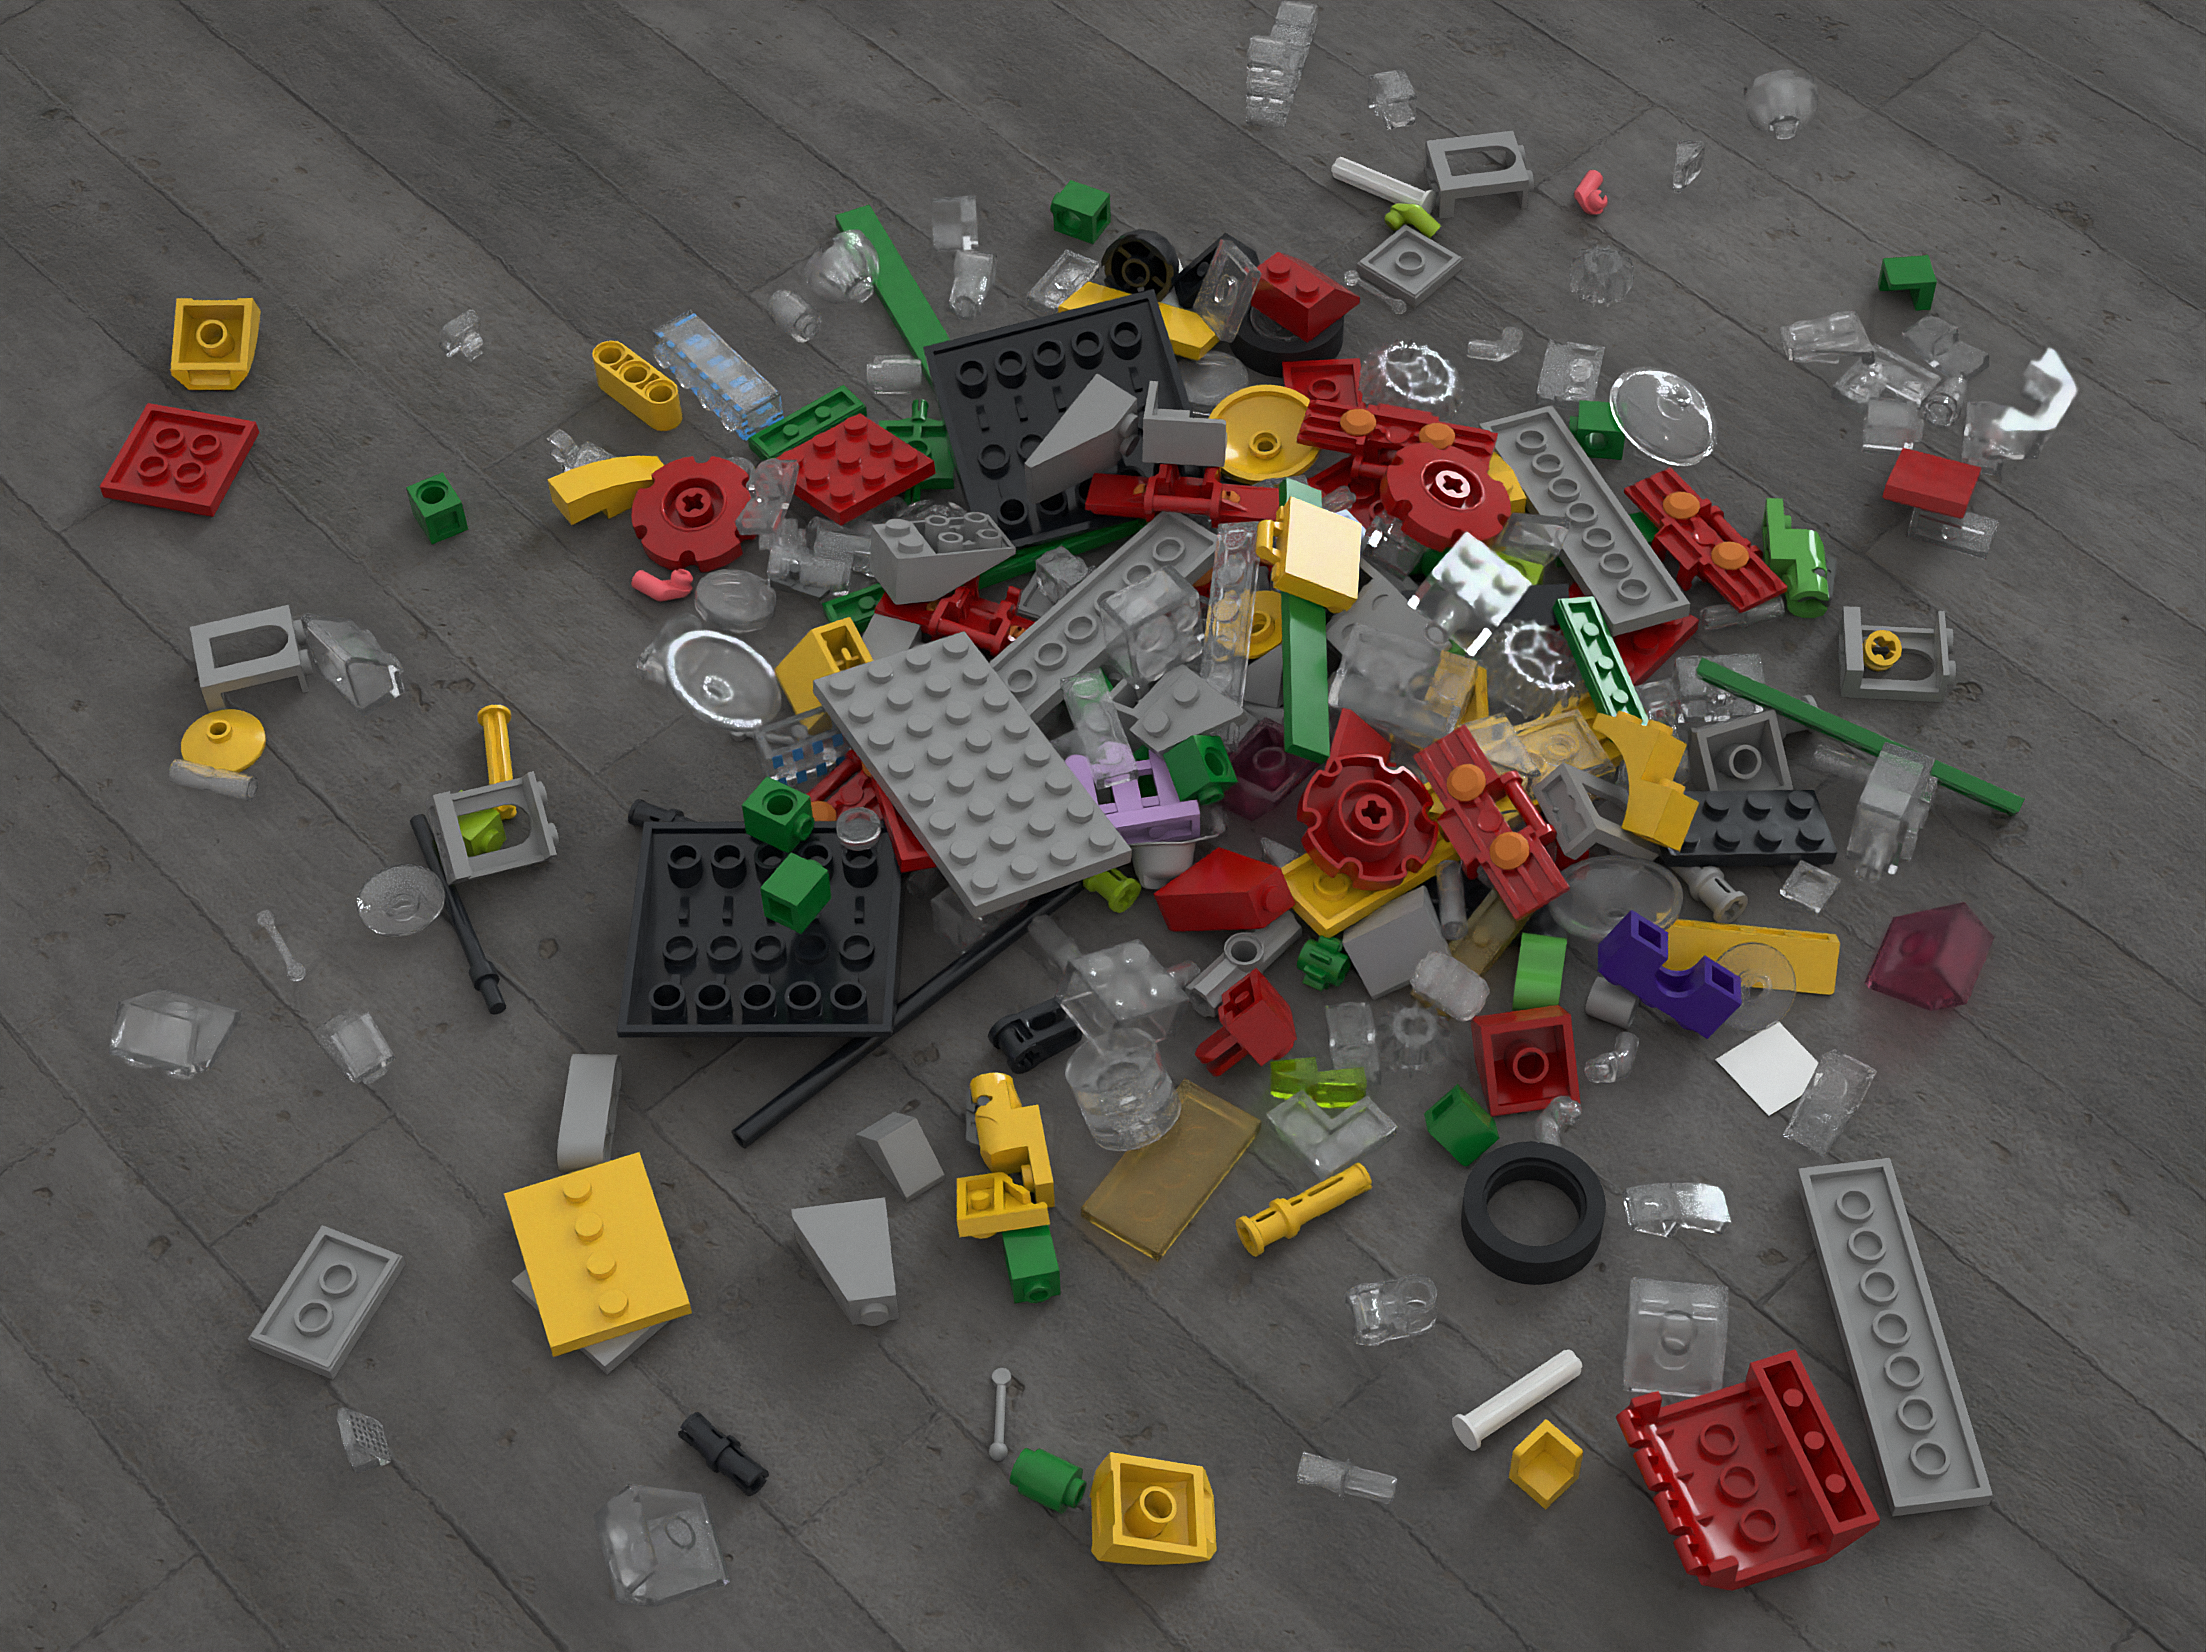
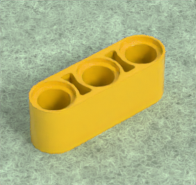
(637, 385)

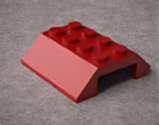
(1749, 1476)

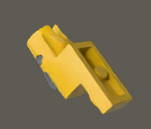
(1008, 1134)

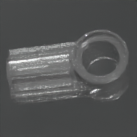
(972, 277)

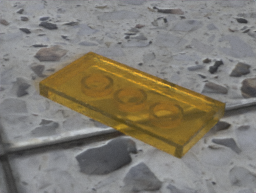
(1165, 1183)

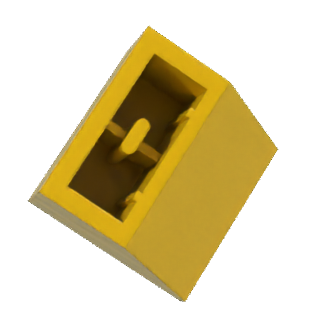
(817, 655)

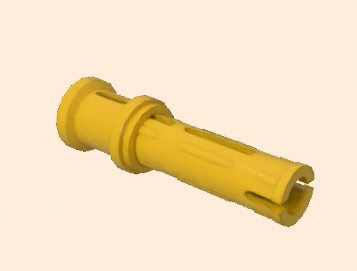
(1286, 1216)

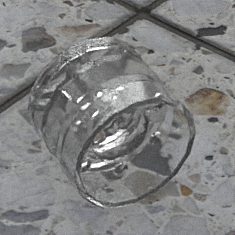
(1123, 1089)

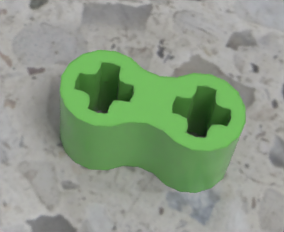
(1539, 971)

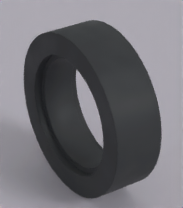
(1267, 355)
(1523, 1262)

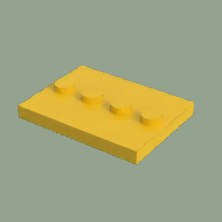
(597, 1254)

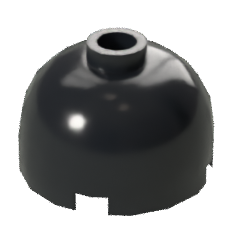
(1141, 260)

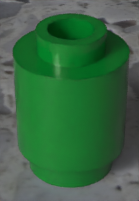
(1048, 1480)

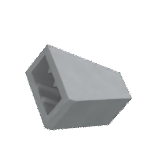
(852, 1256)

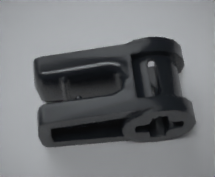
(1034, 1035)

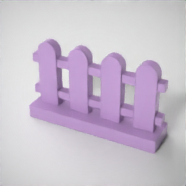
(1149, 818)

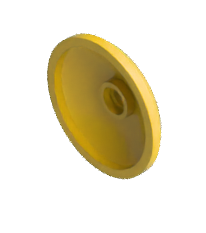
(1264, 420)

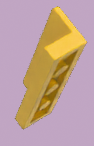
(1810, 953)

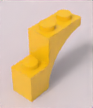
(1655, 802)

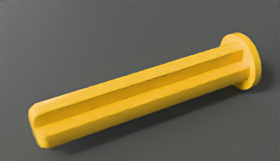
(494, 722)

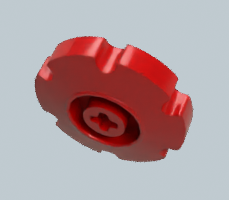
(1444, 496)
(692, 514)
(1367, 822)

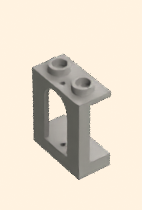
(1451, 187)
(1931, 643)
(285, 664)
(519, 792)
(1576, 820)

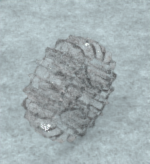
(1411, 379)
(1532, 669)

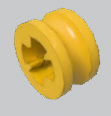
(1883, 638)

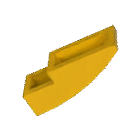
(602, 486)

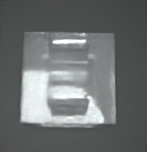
(462, 335)

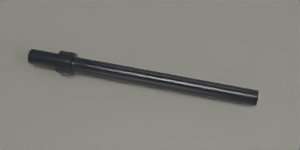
(482, 971)

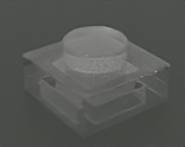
(1809, 889)

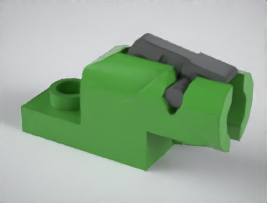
(1798, 561)

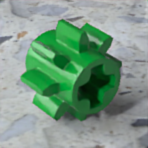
(1323, 963)

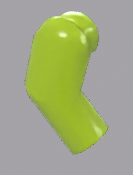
(1411, 215)

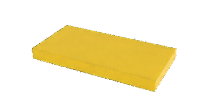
(1186, 329)

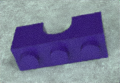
(1694, 997)

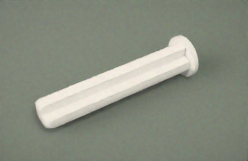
(1382, 185)
(1516, 1399)

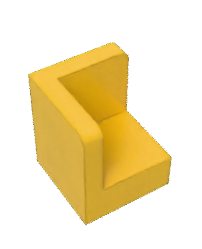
(1545, 1464)

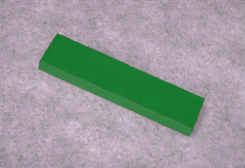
(1598, 657)

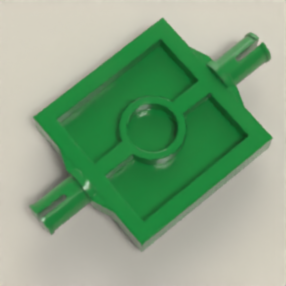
(930, 439)

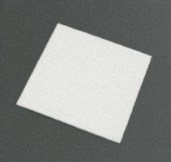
(1770, 1068)

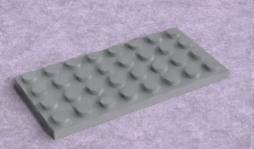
(971, 774)

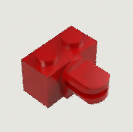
(1253, 1023)

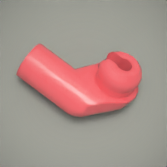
(1588, 194)
(663, 590)

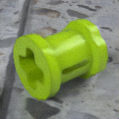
(1115, 888)

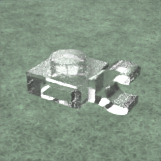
(573, 456)

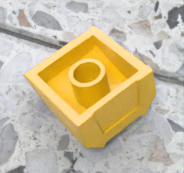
(214, 342)
(1151, 1512)

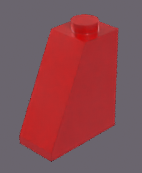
(1224, 894)

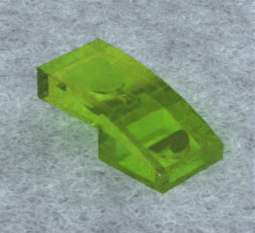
(1326, 1088)

